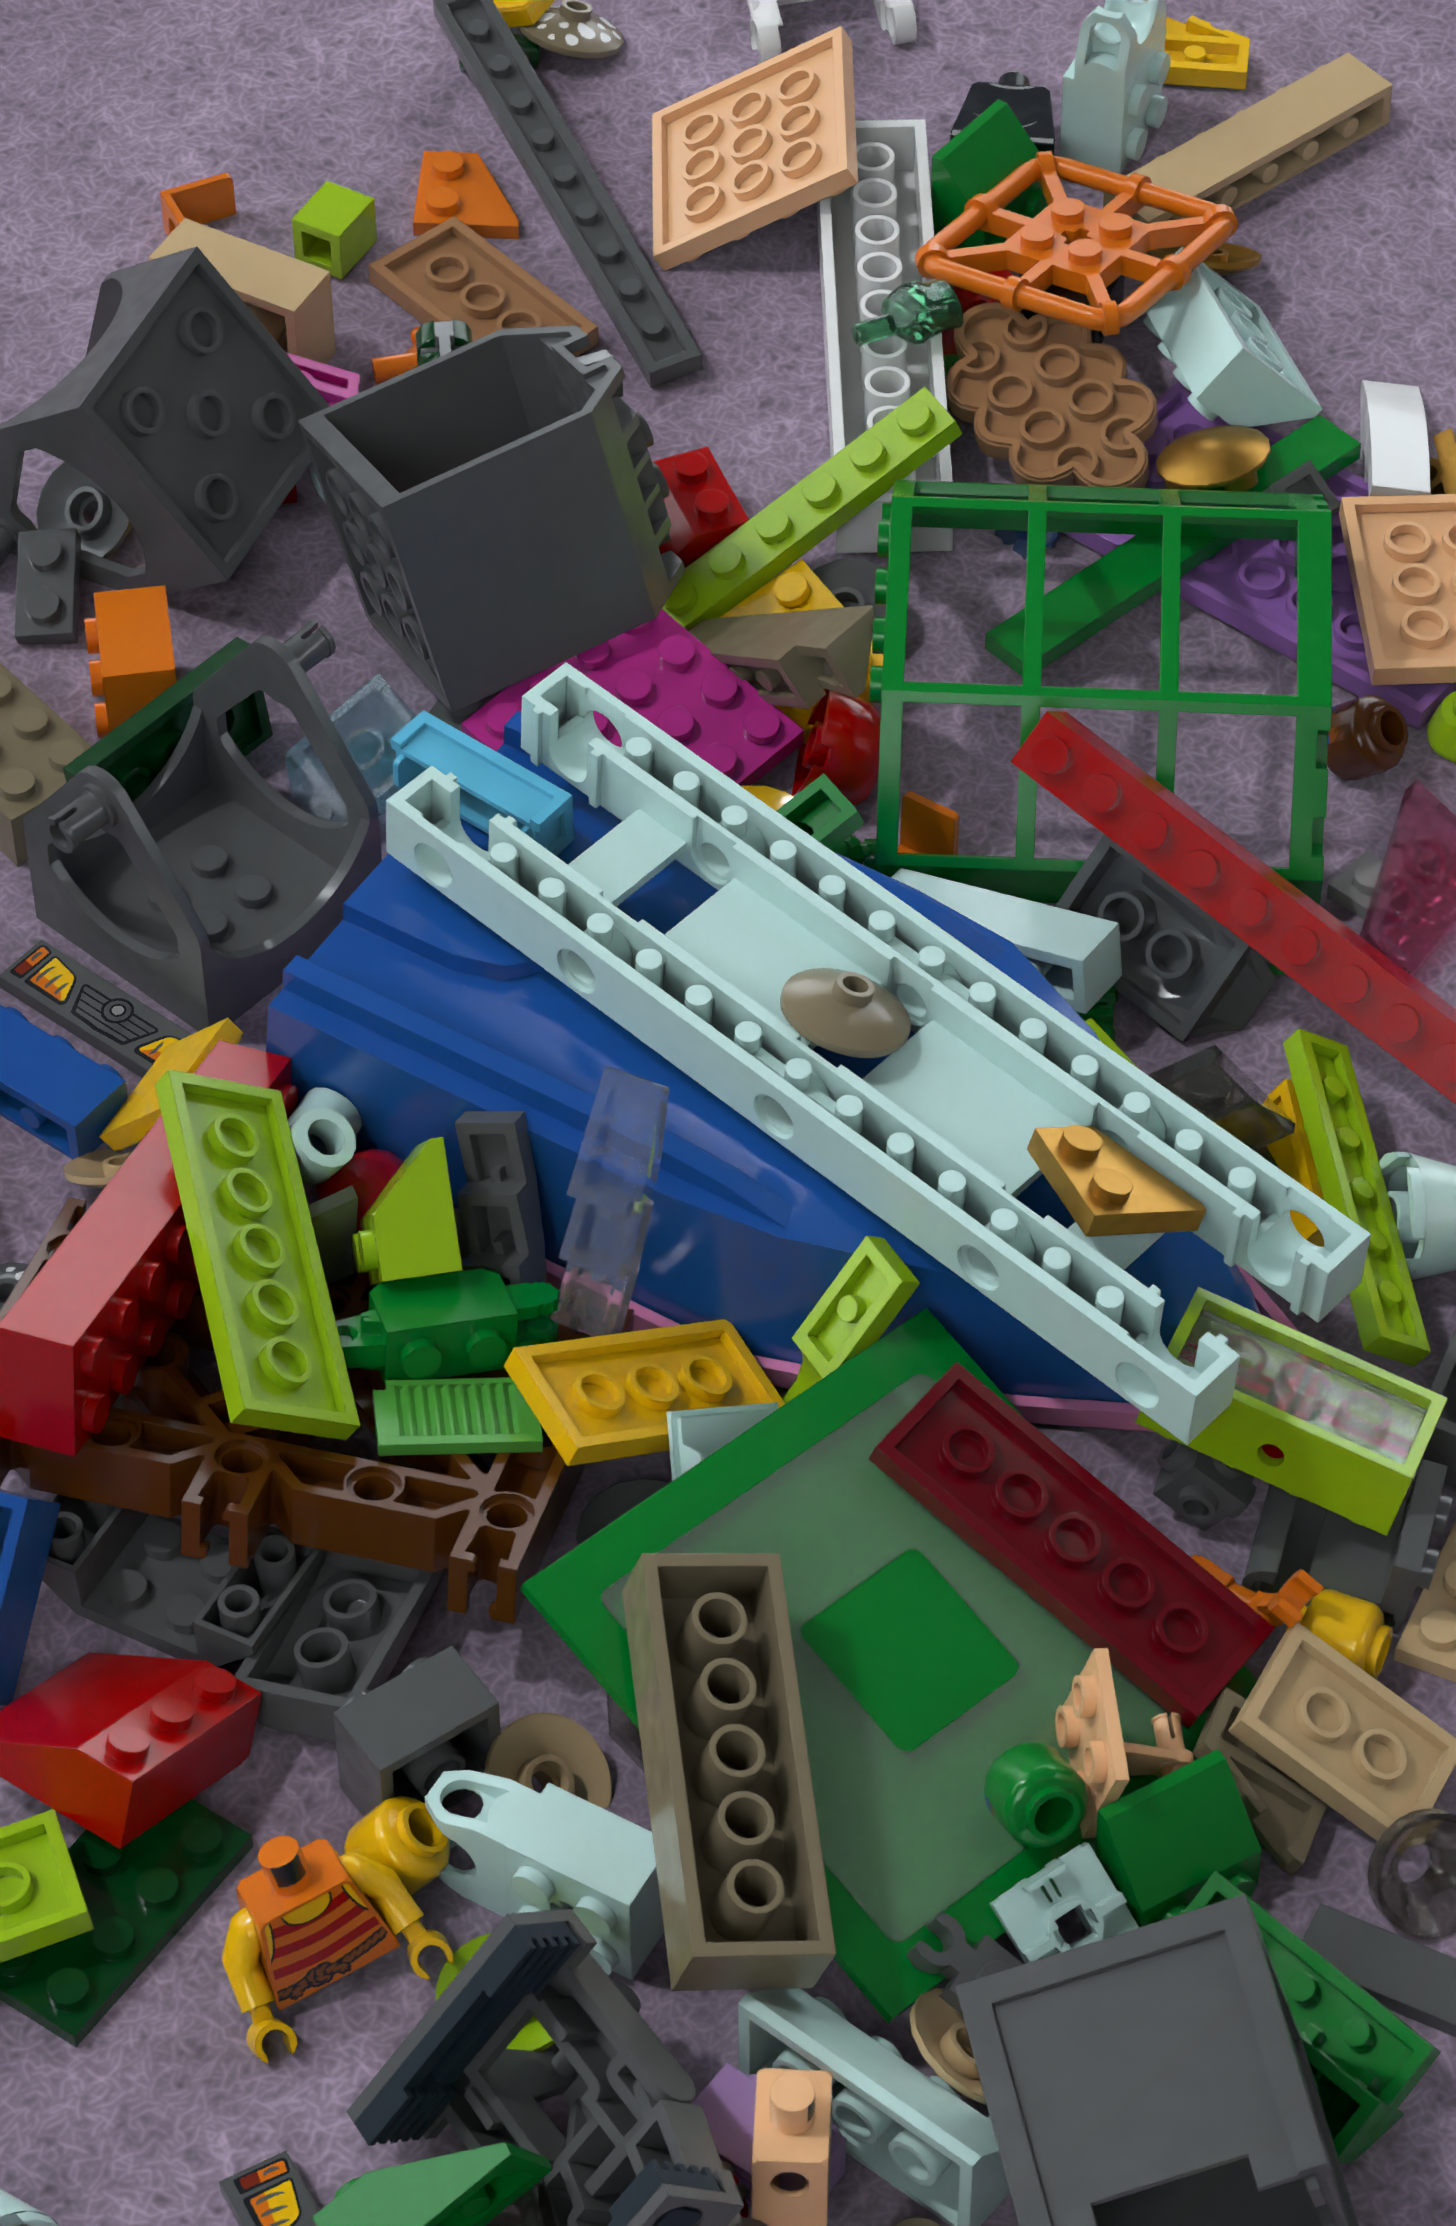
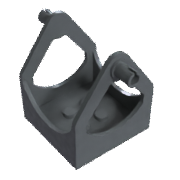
(177, 418)
(210, 870)

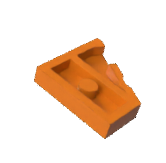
(462, 188)

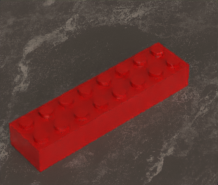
(111, 1286)

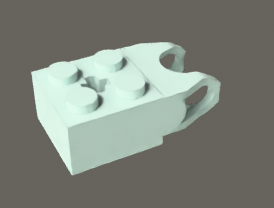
(1115, 84)
(555, 1855)

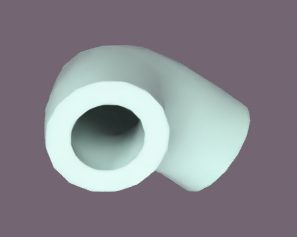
(323, 1134)

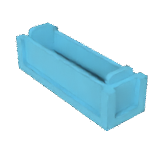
(487, 781)

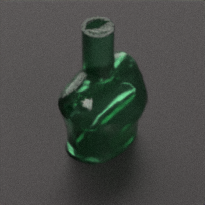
(913, 314)

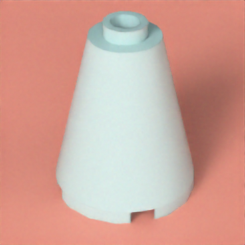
(1424, 1211)

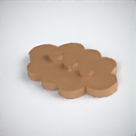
(1050, 400)

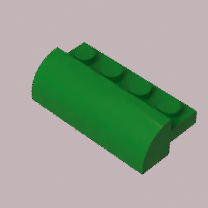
(1355, 2045)

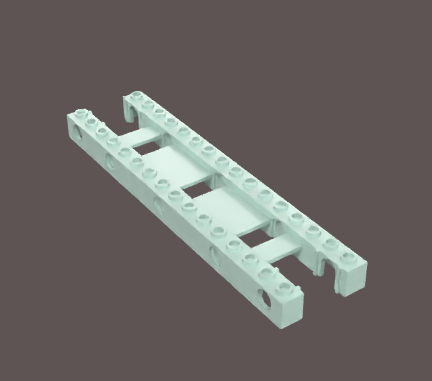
(934, 1128)

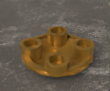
(1214, 459)

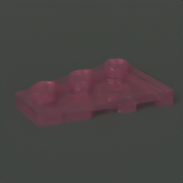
(1416, 883)

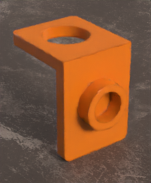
(198, 201)
(927, 826)

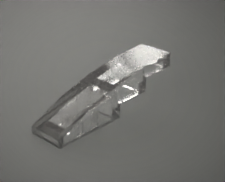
(612, 1202)

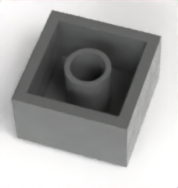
(413, 1730)

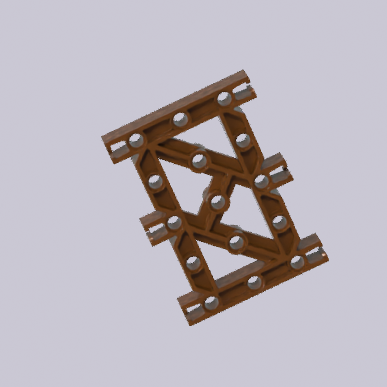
(183, 1457)

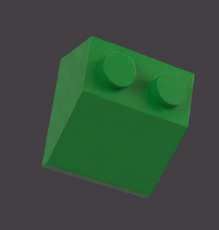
(976, 163)
(1173, 1837)

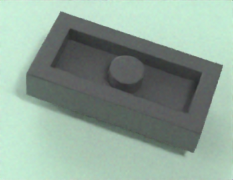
(48, 586)

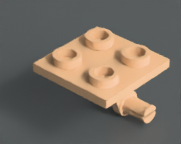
(1095, 1744)

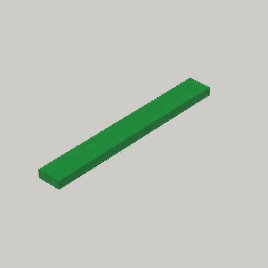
(1135, 567)

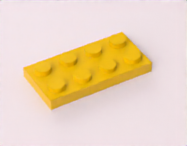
(613, 1390)

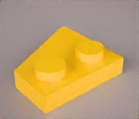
(1205, 55)

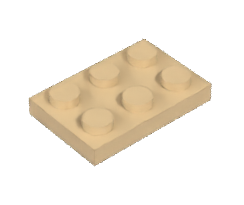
(1344, 1734)

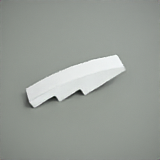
(1394, 439)

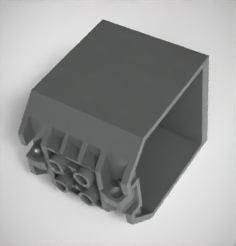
(497, 508)

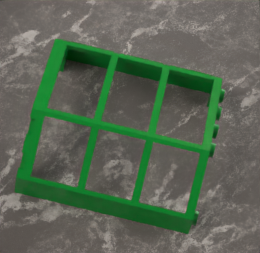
(1103, 511)

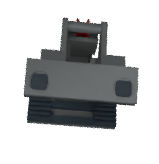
(623, 2087)

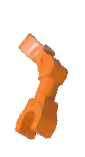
(1274, 1607)

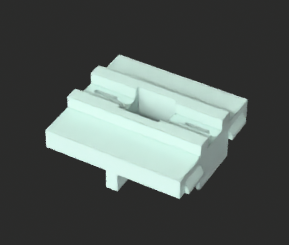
(1080, 1886)

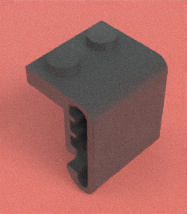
(1348, 1555)

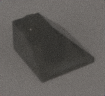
(1226, 1097)

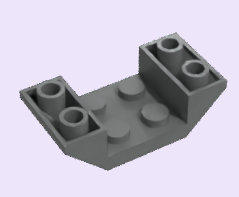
(131, 1578)

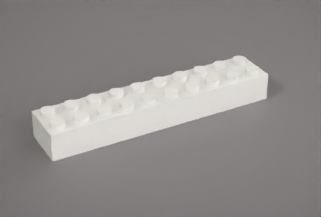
(865, 254)

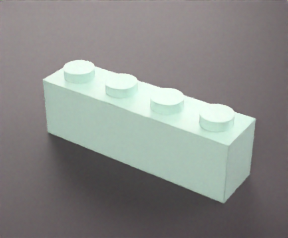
(1067, 947)

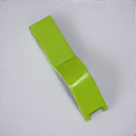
(852, 1311)

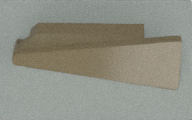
(795, 653)

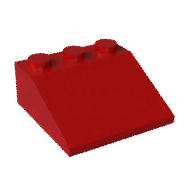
(126, 1738)

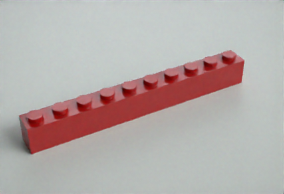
(1244, 896)

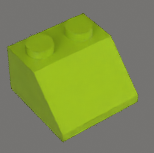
(411, 1222)

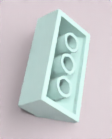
(1228, 354)
(891, 2114)

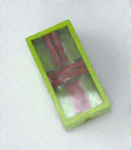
(1309, 1415)

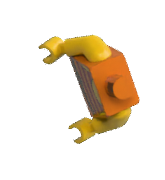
(310, 1924)

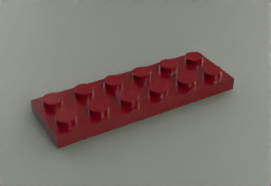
(1071, 1544)

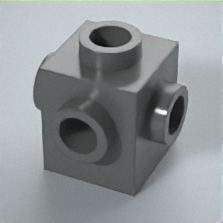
(1201, 1486)

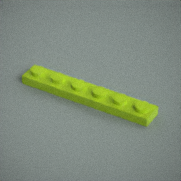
(812, 509)
(1355, 1186)

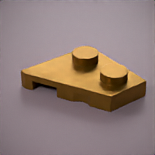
(1109, 1186)

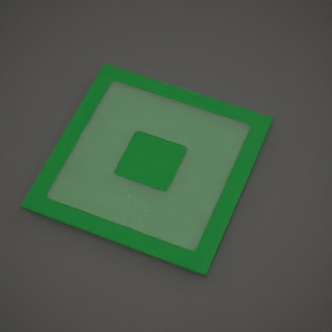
(903, 1648)

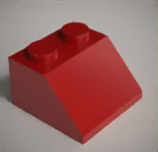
(699, 504)

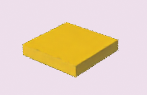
(142, 1106)

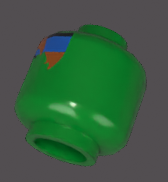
(1035, 1794)

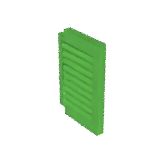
(454, 1417)

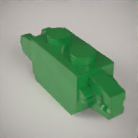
(447, 1325)

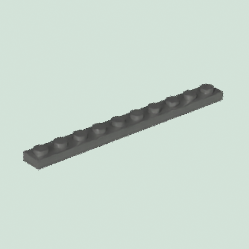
(570, 190)

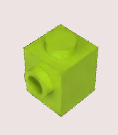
(334, 229)

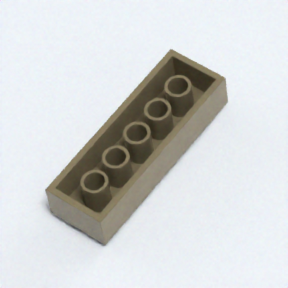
(727, 1772)

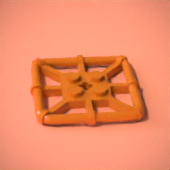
(1077, 244)

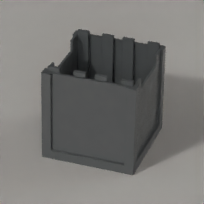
(1155, 2082)

